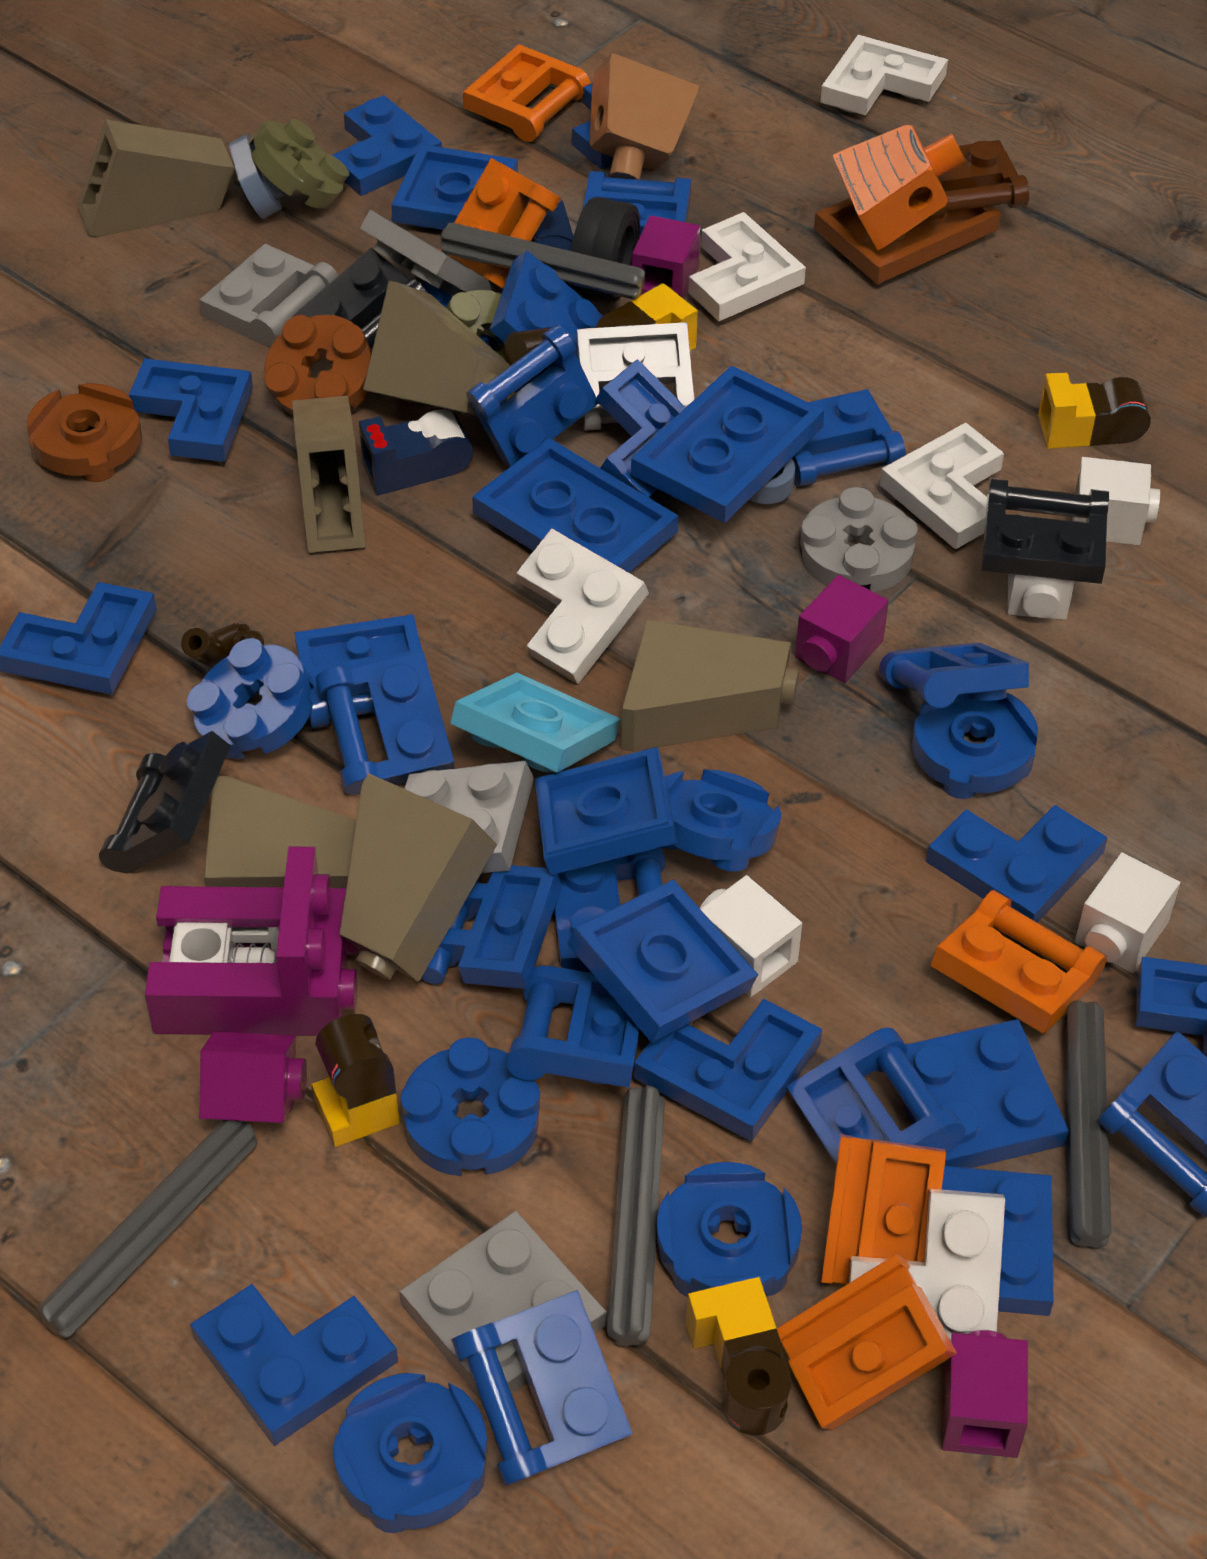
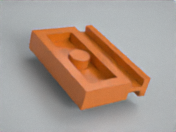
(879, 1202)
(864, 1342)

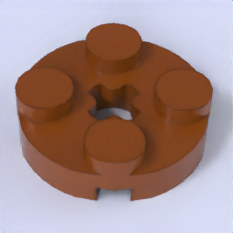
(313, 339)
(57, 437)

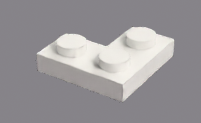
(879, 65)
(748, 269)
(939, 483)
(591, 603)
(959, 1260)

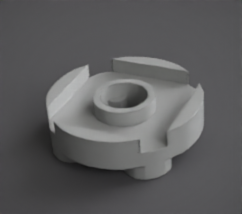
(864, 518)

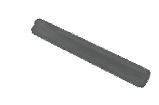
(570, 266)
(1087, 1138)
(636, 1217)
(146, 1227)

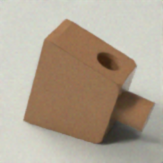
(637, 114)

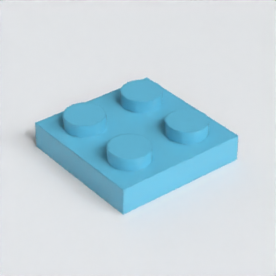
(535, 722)

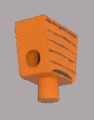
(896, 180)

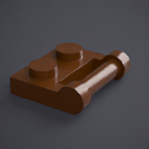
(983, 180)

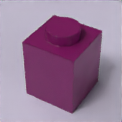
(667, 253)
(841, 628)
(250, 1077)
(985, 1394)

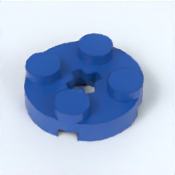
(249, 671)
(972, 767)
(722, 818)
(463, 1074)
(733, 1194)
(417, 1494)

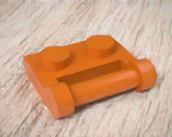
(515, 82)
(497, 206)
(1011, 975)

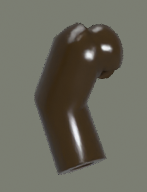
(215, 646)

